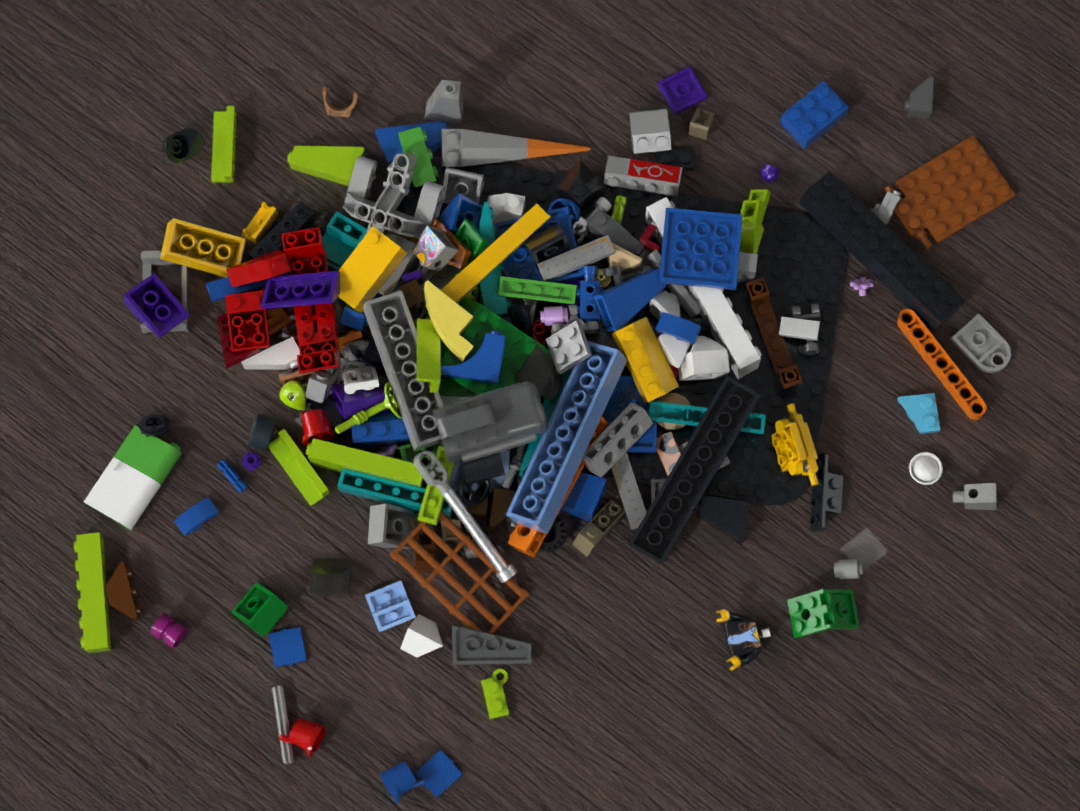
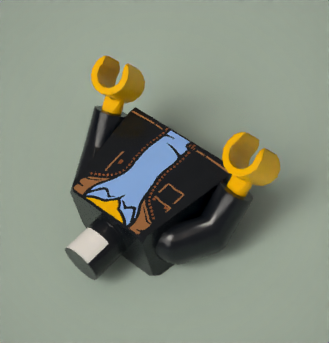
(742, 637)

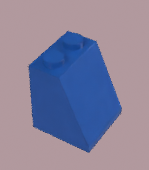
(585, 497)

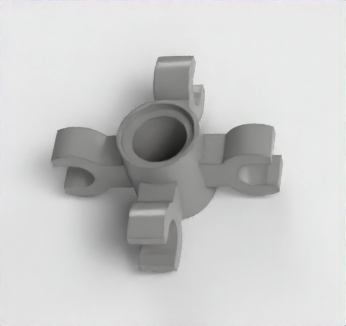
(590, 327)

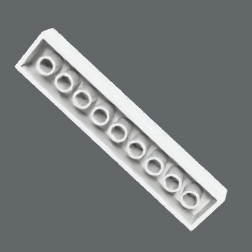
(714, 308)

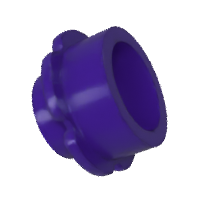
(256, 461)

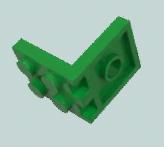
(824, 612)

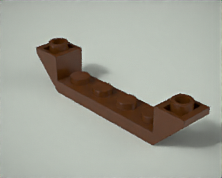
(769, 329)

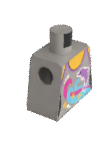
(433, 250)

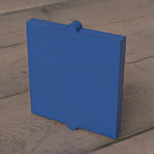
(287, 647)
(439, 773)

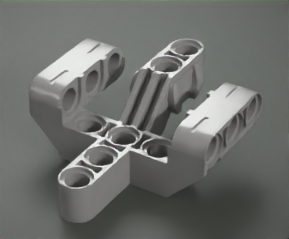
(359, 192)

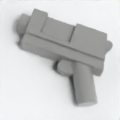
(885, 210)

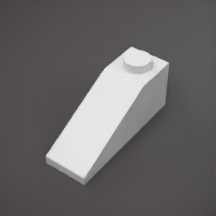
(278, 357)

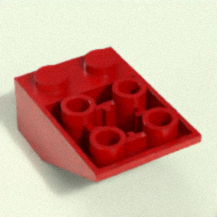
(247, 321)

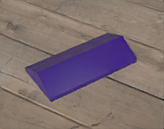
(301, 289)

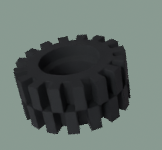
(557, 541)

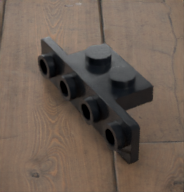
(825, 495)

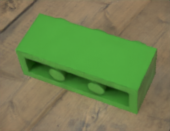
(414, 141)

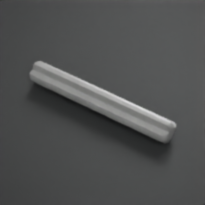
(282, 722)

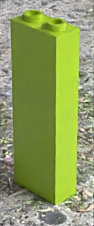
(336, 457)

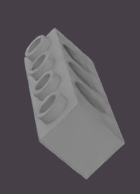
(616, 439)

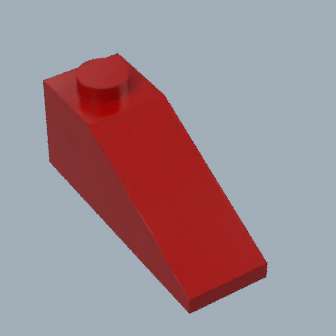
(258, 268)

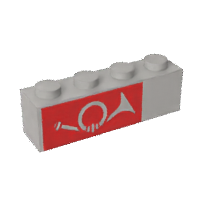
(642, 175)

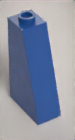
(391, 144)
(627, 298)

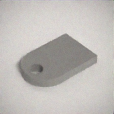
(982, 343)

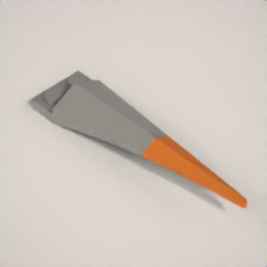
(471, 147)

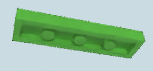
(537, 290)

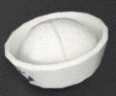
(925, 468)

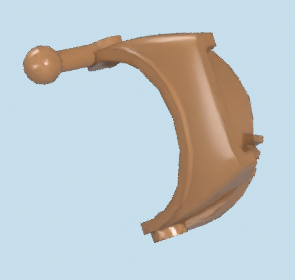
(334, 111)

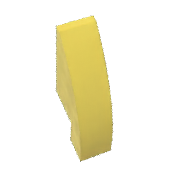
(448, 320)

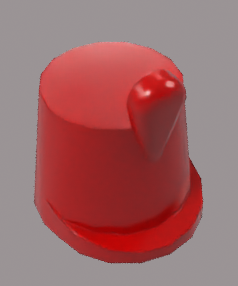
(316, 426)
(306, 735)

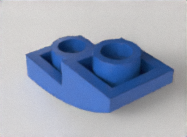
(678, 327)
(196, 515)

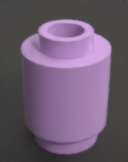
(554, 315)

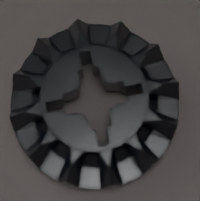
(147, 423)

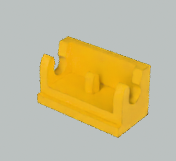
(260, 223)

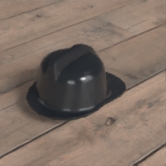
(182, 145)

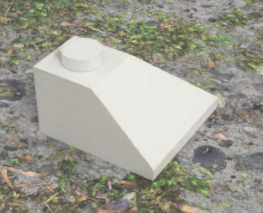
(506, 207)
(664, 303)

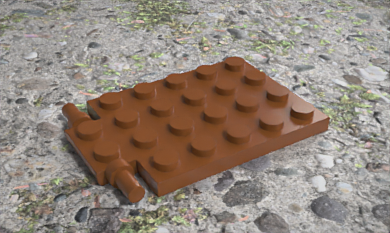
(950, 192)

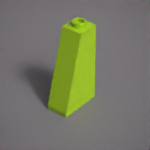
(326, 162)

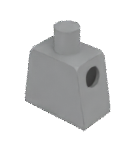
(985, 496)

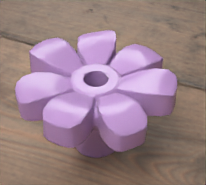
(862, 285)
(388, 451)

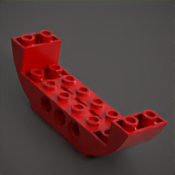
(318, 322)

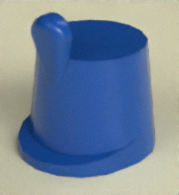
(400, 780)

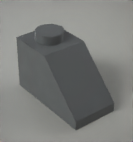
(920, 100)

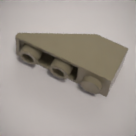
(598, 527)

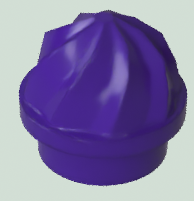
(769, 173)

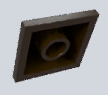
(498, 506)

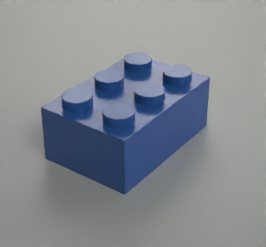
(814, 115)

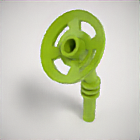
(358, 418)

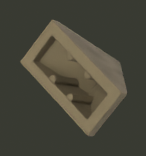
(701, 123)

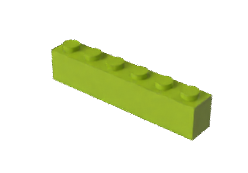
(93, 593)

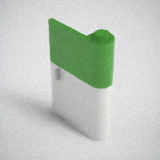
(133, 477)

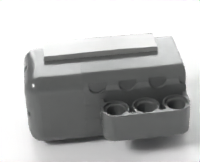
(491, 422)

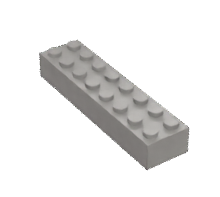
(397, 347)

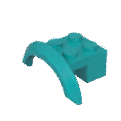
(341, 239)

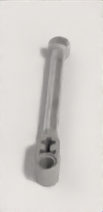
(504, 571)

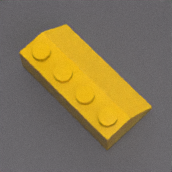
(645, 360)

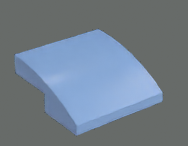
(390, 605)

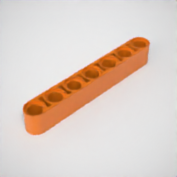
(942, 373)

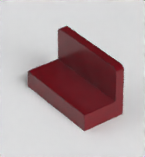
(647, 239)

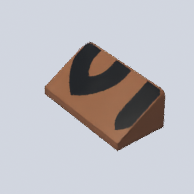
(293, 374)
(667, 451)

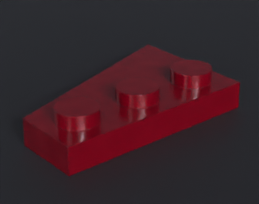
(231, 358)

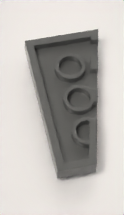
(480, 647)

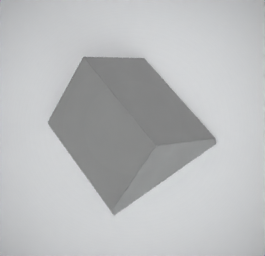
(462, 183)

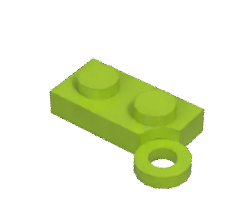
(495, 695)

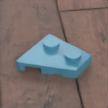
(922, 411)

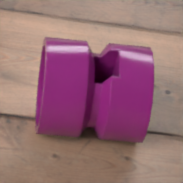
(171, 632)

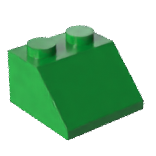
(260, 609)

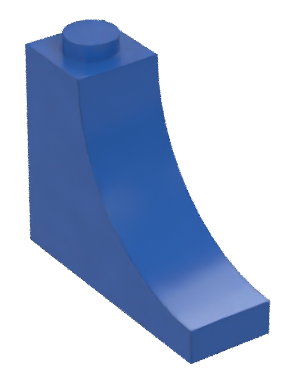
(484, 365)

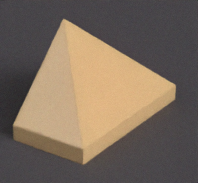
(626, 260)

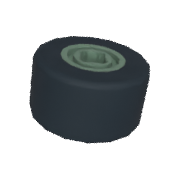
(261, 432)

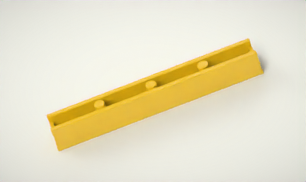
(496, 253)

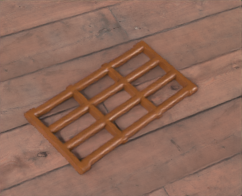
(439, 568)

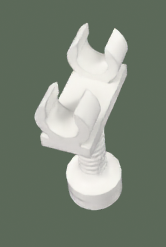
(581, 224)

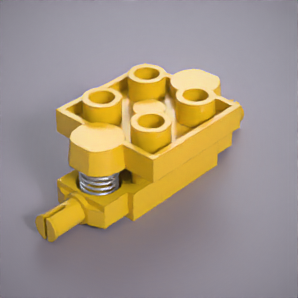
(795, 446)

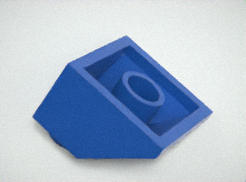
(459, 210)

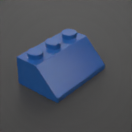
(380, 430)

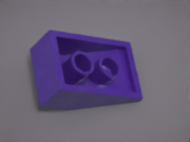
(155, 306)

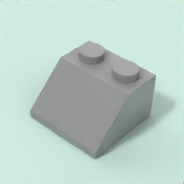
(650, 131)
(389, 526)

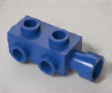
(587, 299)

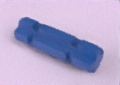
(232, 476)

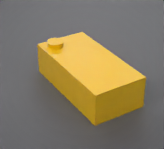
(201, 247)
(368, 268)

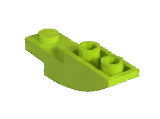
(752, 217)

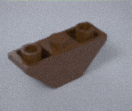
(426, 542)
(122, 592)

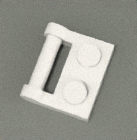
(366, 379)

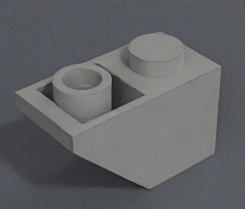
(320, 383)

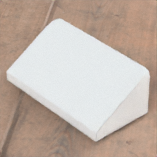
(799, 328)

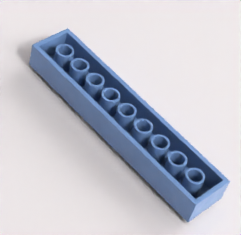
(566, 438)

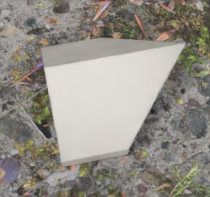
(673, 349)
(421, 637)

